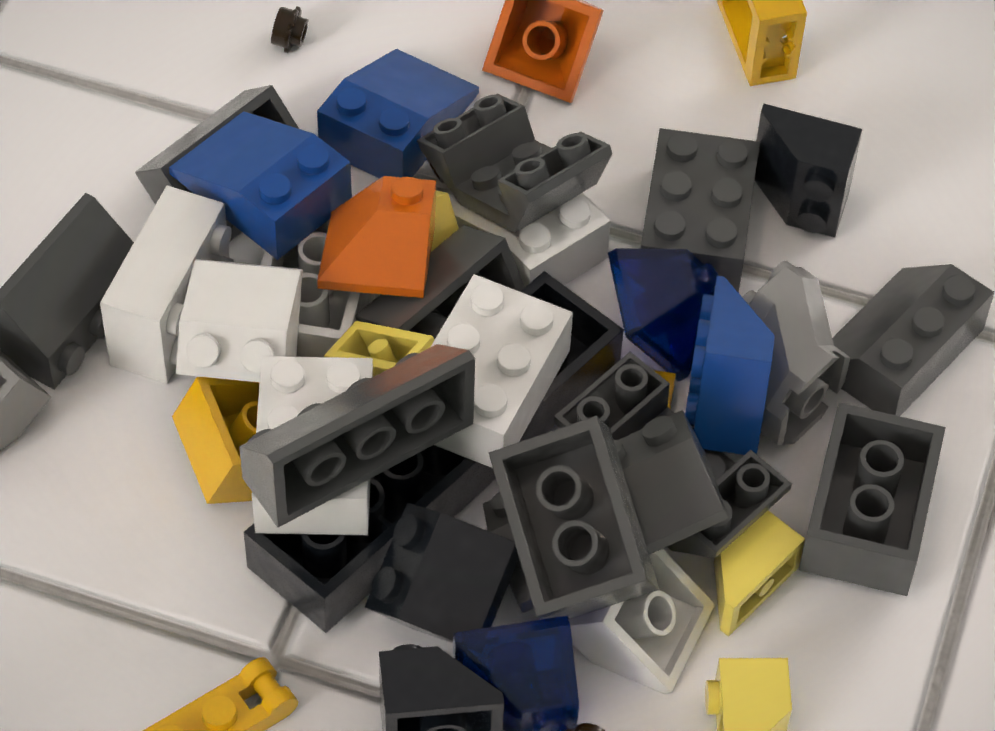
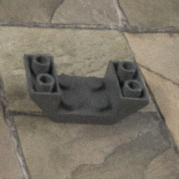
(501, 169)
(633, 396)

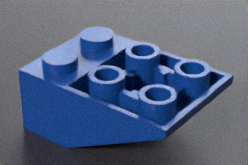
(729, 373)

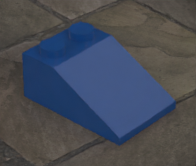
(385, 110)
(270, 177)

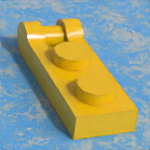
(225, 706)

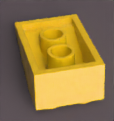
(212, 425)

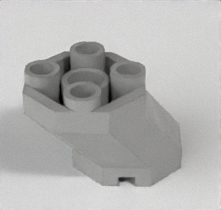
(803, 353)

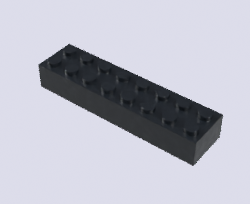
(334, 573)

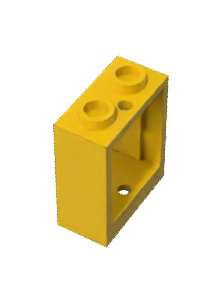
(758, 33)

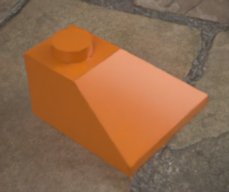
(543, 44)
(381, 239)

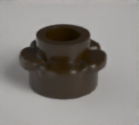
(289, 28)

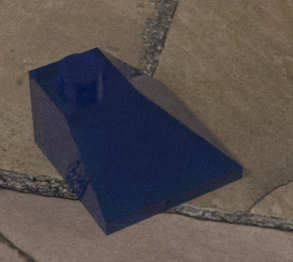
(662, 302)
(530, 667)

